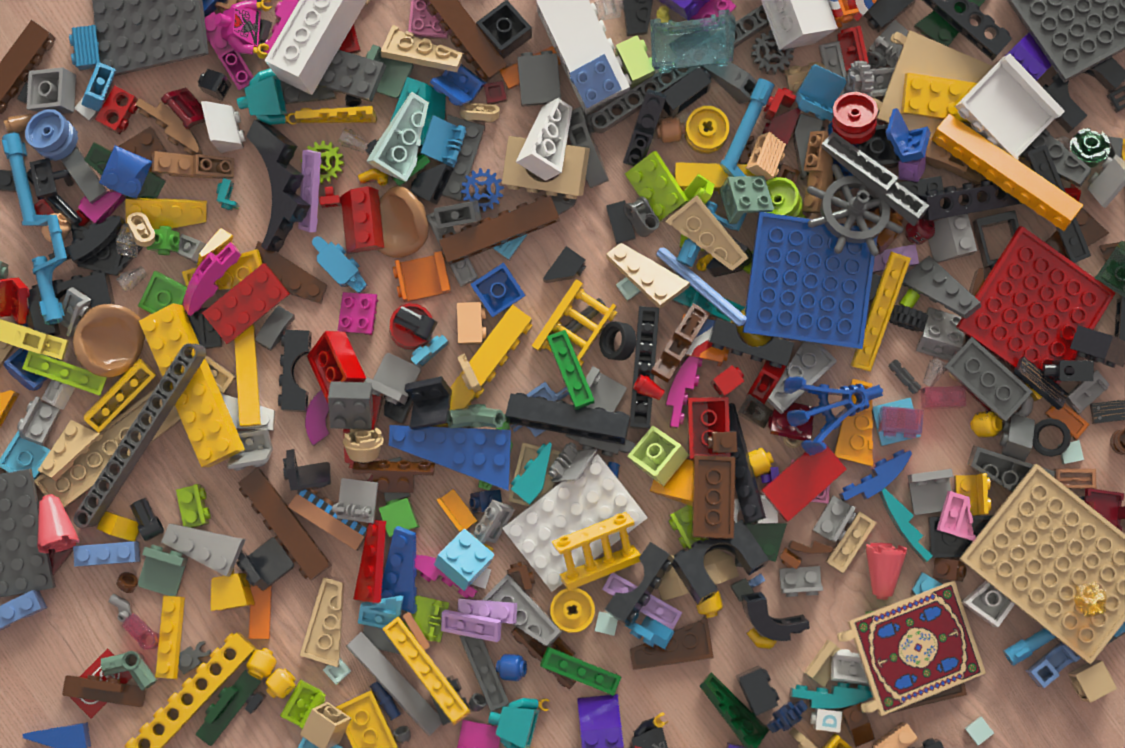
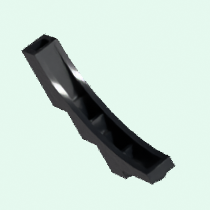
(284, 180)

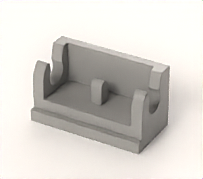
(1086, 392)

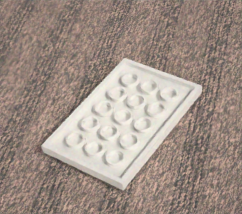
(567, 510)

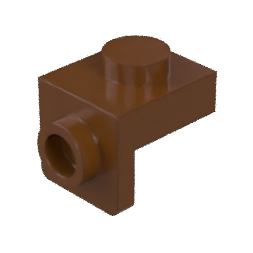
(949, 569)
(526, 576)

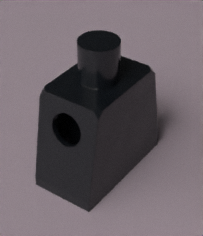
(1074, 370)

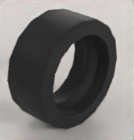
(627, 343)
(1066, 437)

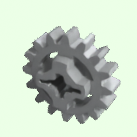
(860, 78)

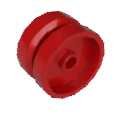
(855, 117)
(404, 337)

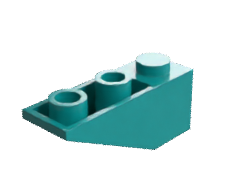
(532, 481)

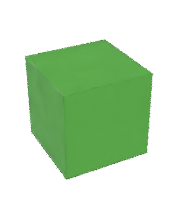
(399, 513)

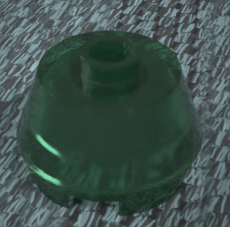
(1090, 146)

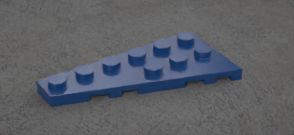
(470, 451)

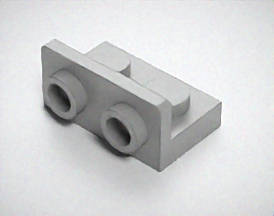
(38, 421)
(834, 519)
(800, 580)

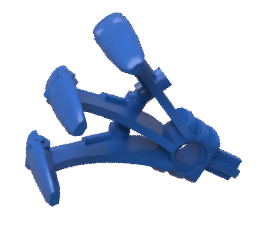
(799, 417)

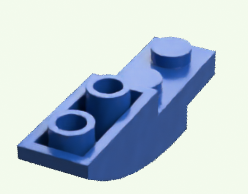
(884, 474)

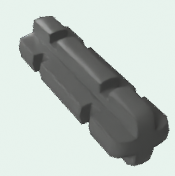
(905, 377)

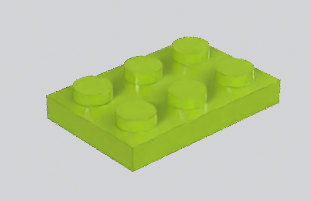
(657, 185)

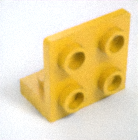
(976, 489)

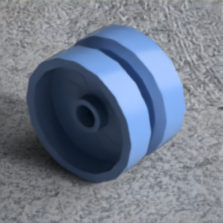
(51, 134)

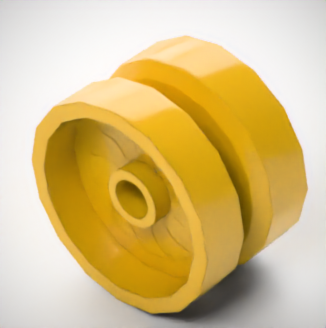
(709, 118)
(584, 610)

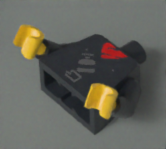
(650, 734)

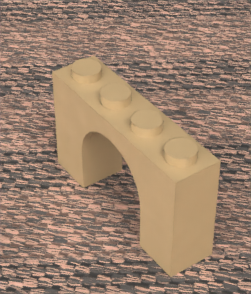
(569, 182)

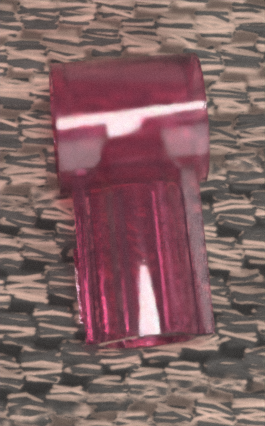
(139, 631)

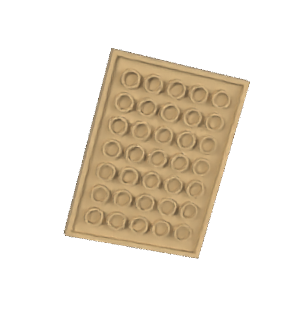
(1045, 547)

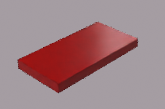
(802, 482)

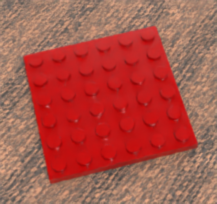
(1035, 304)

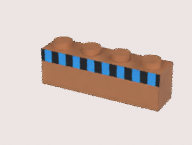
(320, 513)

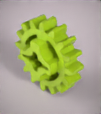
(328, 157)

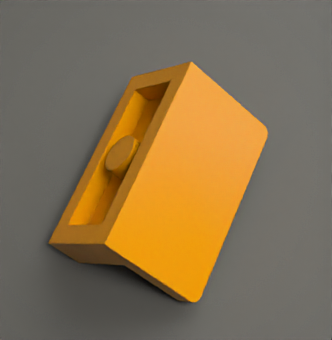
(457, 510)

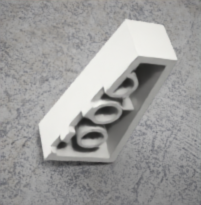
(547, 140)
(988, 604)

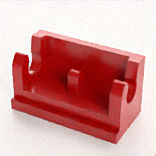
(852, 46)

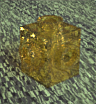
(1090, 599)

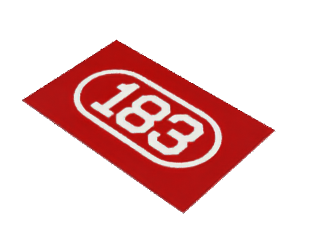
(92, 707)

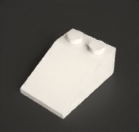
(223, 126)

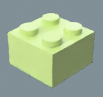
(635, 60)
(658, 455)

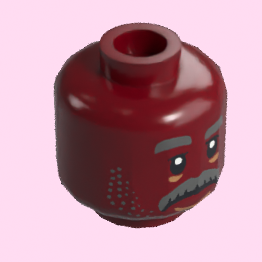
(920, 232)

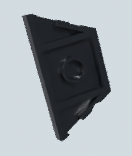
(107, 259)

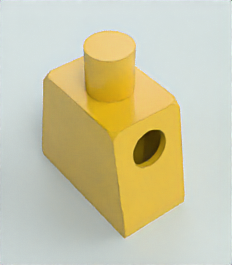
(230, 592)

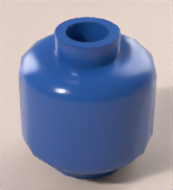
(511, 667)

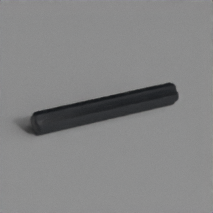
(61, 205)

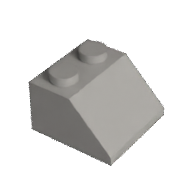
(51, 90)
(1109, 180)
(952, 238)

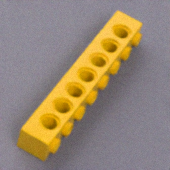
(243, 650)

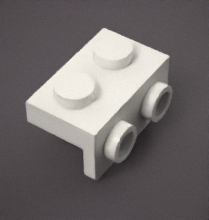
(847, 668)

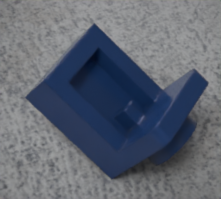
(481, 500)

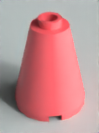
(54, 526)
(884, 567)

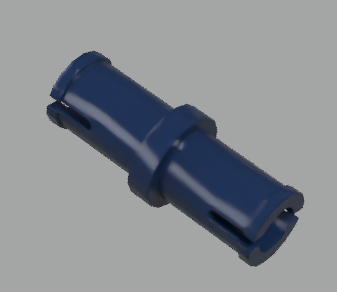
(385, 700)

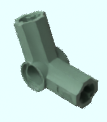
(476, 416)
(120, 663)

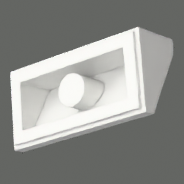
(58, 394)

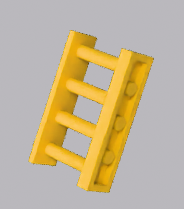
(565, 308)
(602, 566)

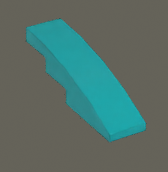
(692, 296)
(900, 517)

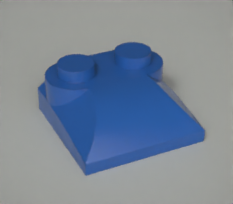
(125, 172)
(497, 290)
(28, 379)

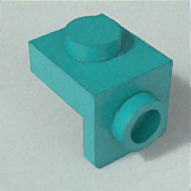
(224, 192)

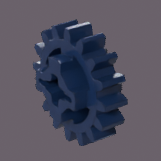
(787, 716)

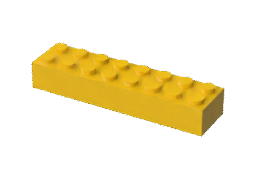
(201, 402)

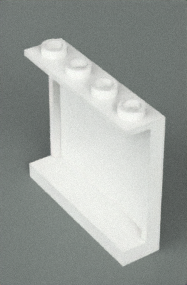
(1009, 107)

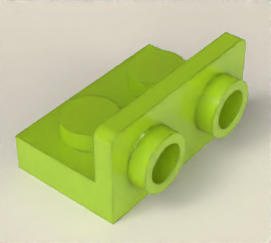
(701, 187)
(193, 506)
(682, 521)

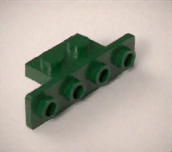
(229, 704)

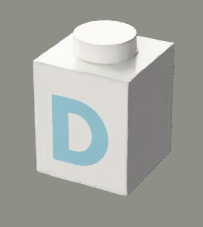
(826, 720)

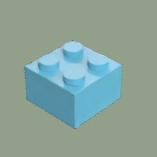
(464, 559)

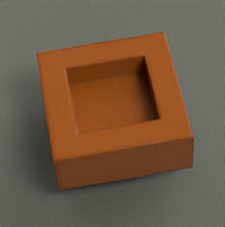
(790, 559)

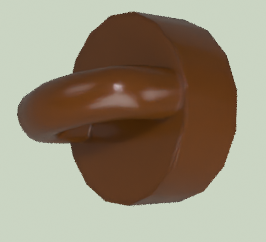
(127, 582)

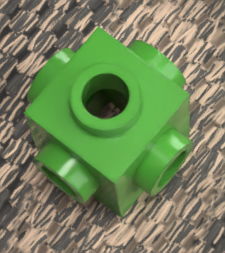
(165, 241)

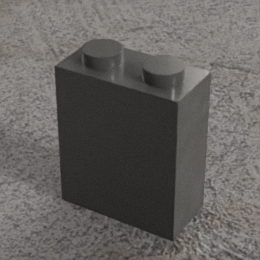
(538, 78)

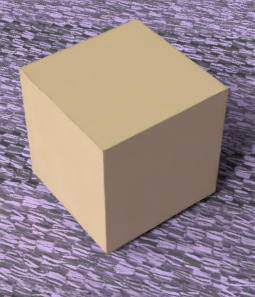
(1092, 681)
(325, 726)

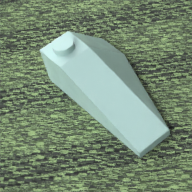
(399, 144)

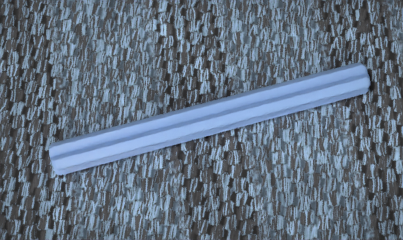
(702, 287)

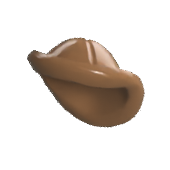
(402, 222)
(108, 340)

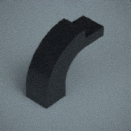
(773, 628)

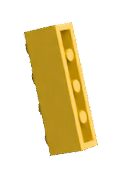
(713, 172)
(119, 395)

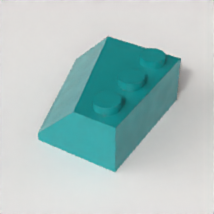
(436, 101)

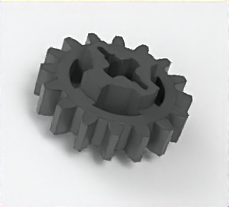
(777, 57)

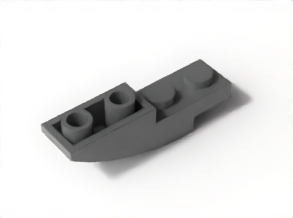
(581, 136)

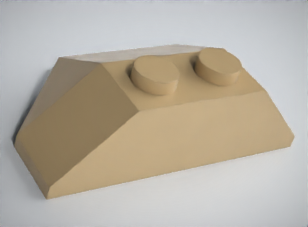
(717, 565)

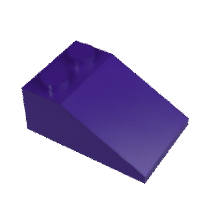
(1030, 56)
(600, 722)

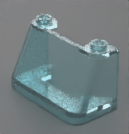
(693, 42)

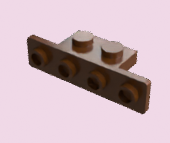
(394, 475)
(538, 649)
(105, 691)

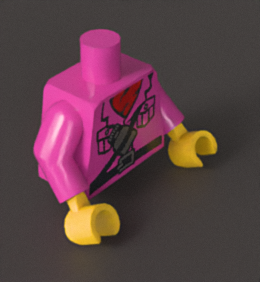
(242, 27)

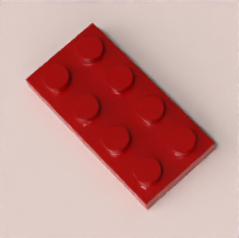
(246, 303)

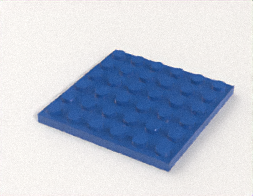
(804, 287)

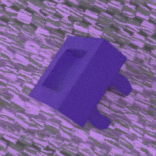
(769, 477)

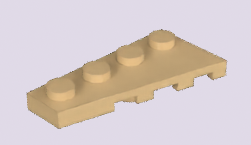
(703, 228)
(324, 629)

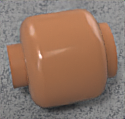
(670, 129)

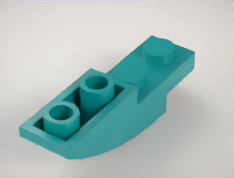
(839, 697)

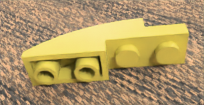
(32, 340)

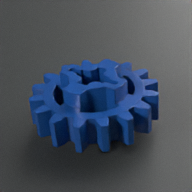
(475, 183)

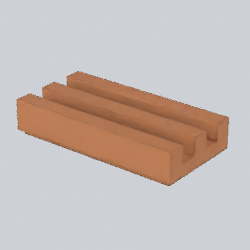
(1092, 478)
(416, 630)

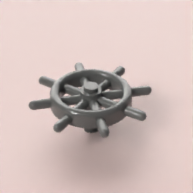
(854, 210)

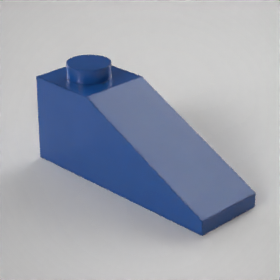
(62, 737)

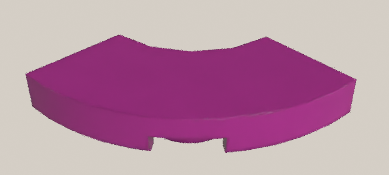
(316, 418)

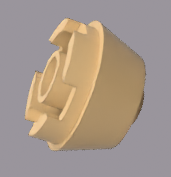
(363, 444)

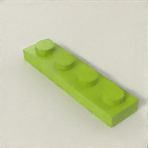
(64, 373)

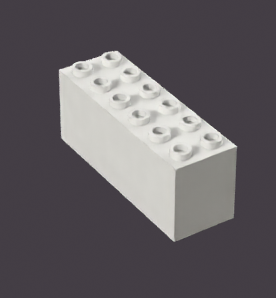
(799, 21)
(580, 39)
(311, 41)

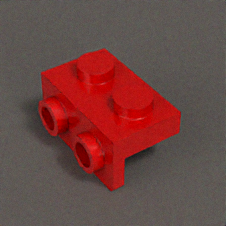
(782, 96)
(14, 299)

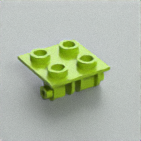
(429, 617)

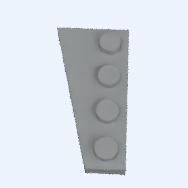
(209, 548)

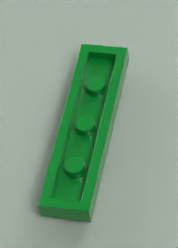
(570, 369)
(580, 671)

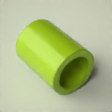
(910, 298)

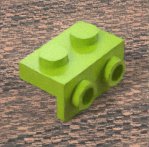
(301, 702)

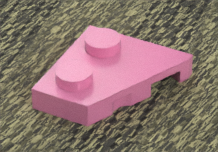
(956, 516)

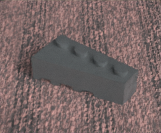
(1000, 468)

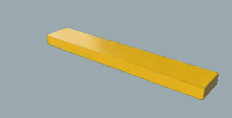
(881, 310)
(247, 378)
(426, 670)

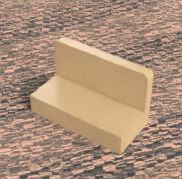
(820, 666)

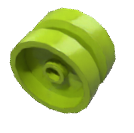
(785, 197)

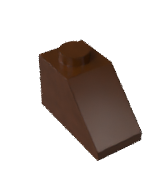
(857, 724)

